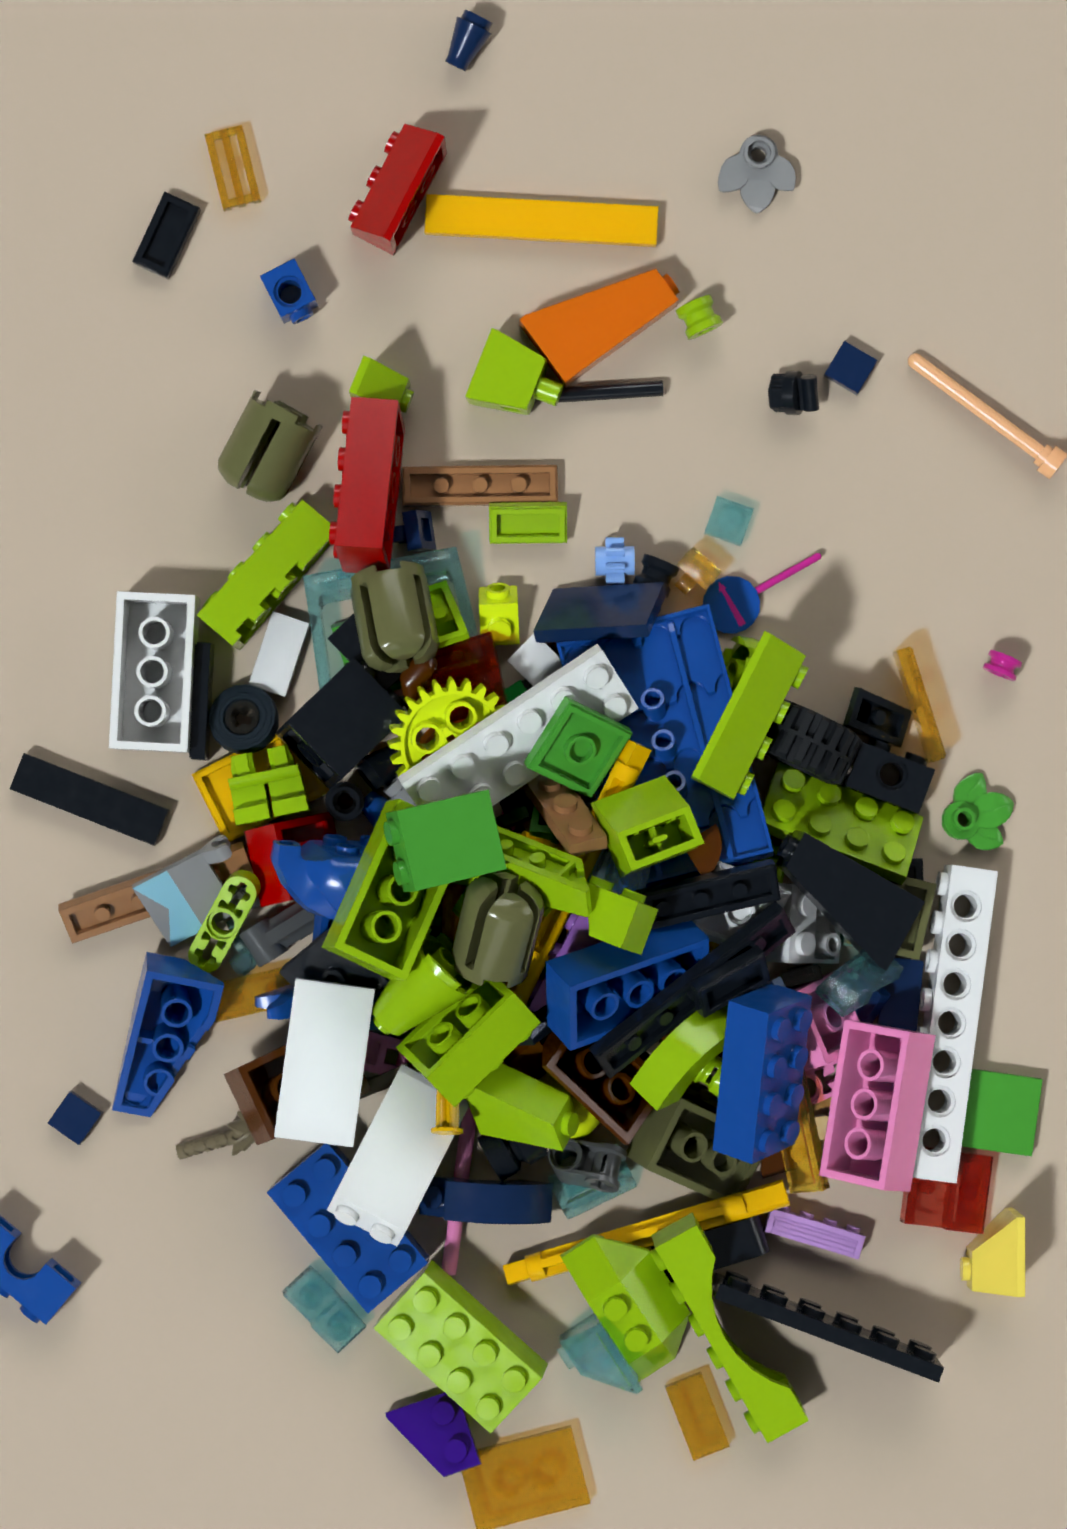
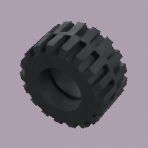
(813, 744)

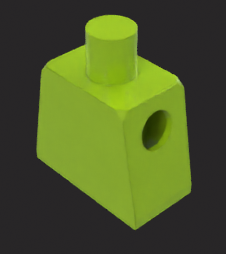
(511, 377)

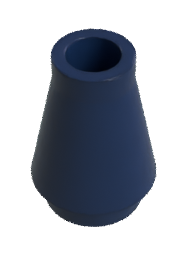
(468, 38)

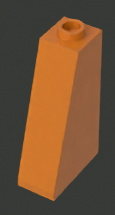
(596, 324)

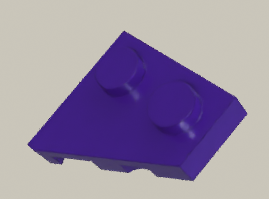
(439, 1433)

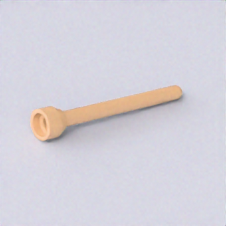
(1046, 458)

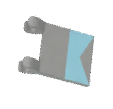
(185, 892)

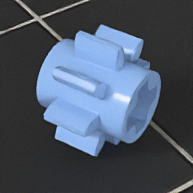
(614, 560)

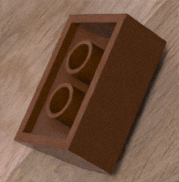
(607, 1099)

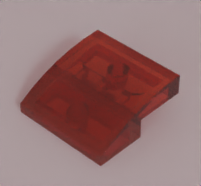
(470, 659)
(951, 1205)

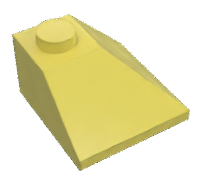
(997, 1257)

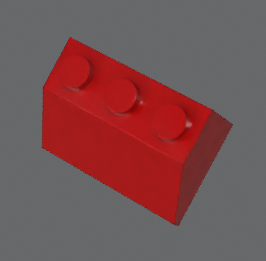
(398, 187)

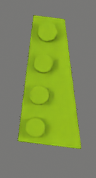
(267, 575)

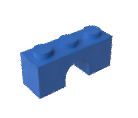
(38, 1293)

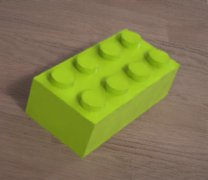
(376, 919)
(461, 1346)

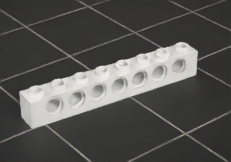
(979, 888)

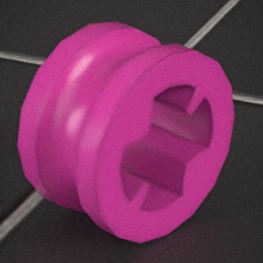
(1002, 665)

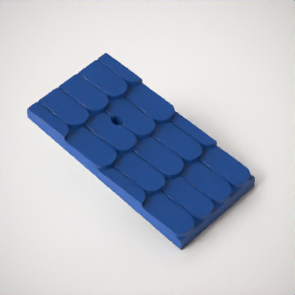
(681, 695)

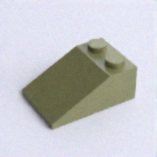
(679, 1147)

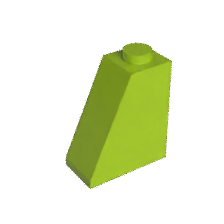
(523, 1110)

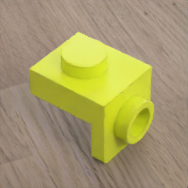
(499, 613)

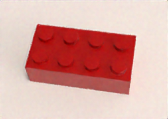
(368, 485)

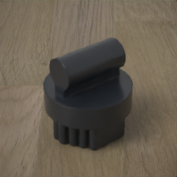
(793, 393)

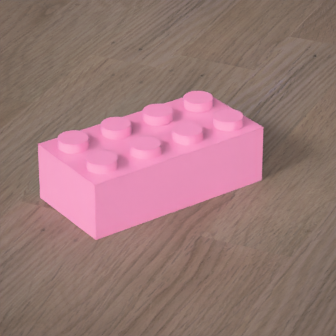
(877, 1106)

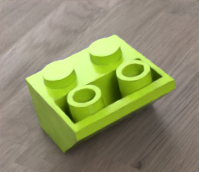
(647, 825)

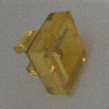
(697, 570)

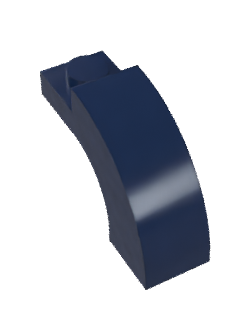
(488, 1201)

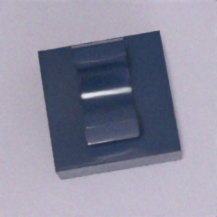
(416, 531)

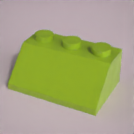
(469, 1039)

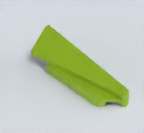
(550, 870)

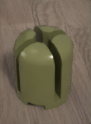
(288, 445)
(394, 617)
(497, 929)

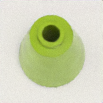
(426, 992)

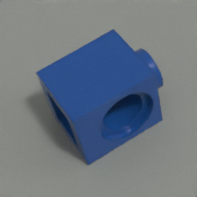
(282, 277)

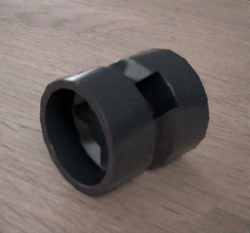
(507, 1155)

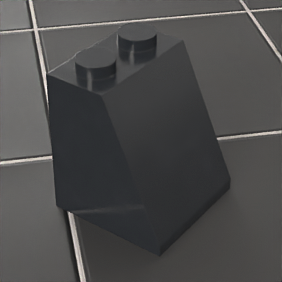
(341, 722)

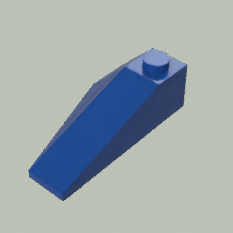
(168, 1019)

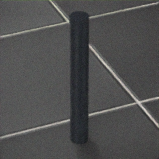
(611, 391)

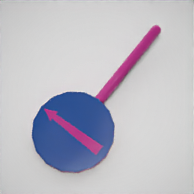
(737, 602)

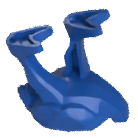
(317, 880)

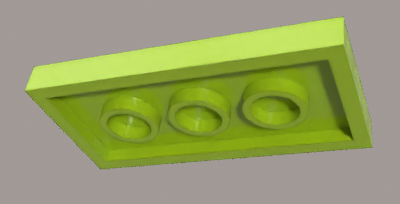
(844, 819)

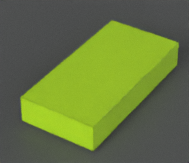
(527, 522)

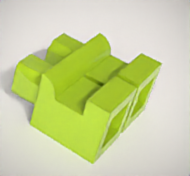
(250, 789)

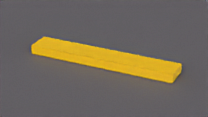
(541, 220)

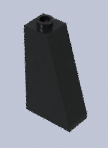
(854, 899)

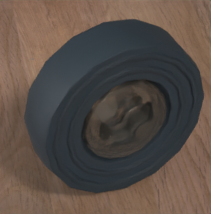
(241, 700)

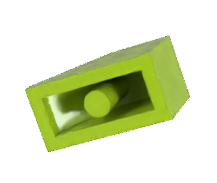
(381, 382)

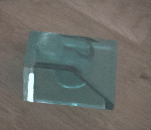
(597, 1356)

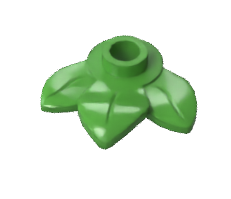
(982, 810)

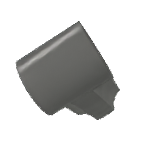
(273, 936)

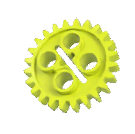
(434, 712)

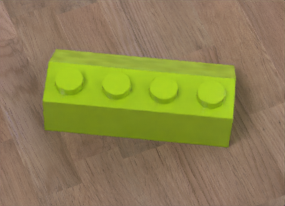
(748, 717)

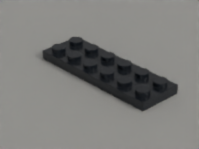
(840, 1330)

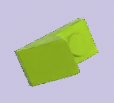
(447, 615)

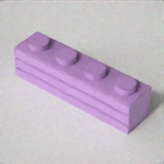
(814, 1232)

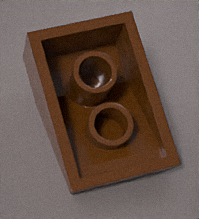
(258, 1090)

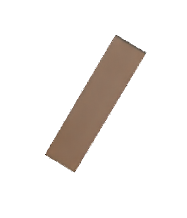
(478, 485)

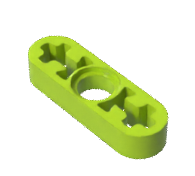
(226, 893)

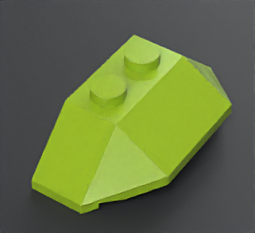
(629, 1300)

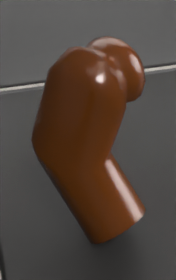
(416, 676)

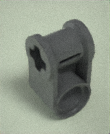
(594, 1167)

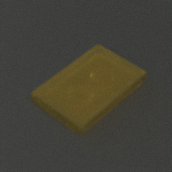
(526, 1479)

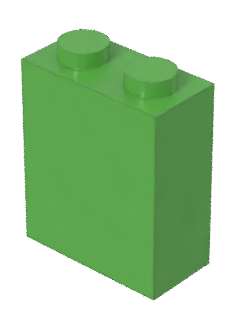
(444, 841)

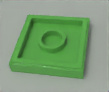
(578, 747)
(1002, 1112)

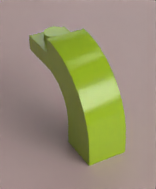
(680, 1058)

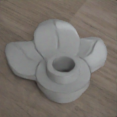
(757, 179)

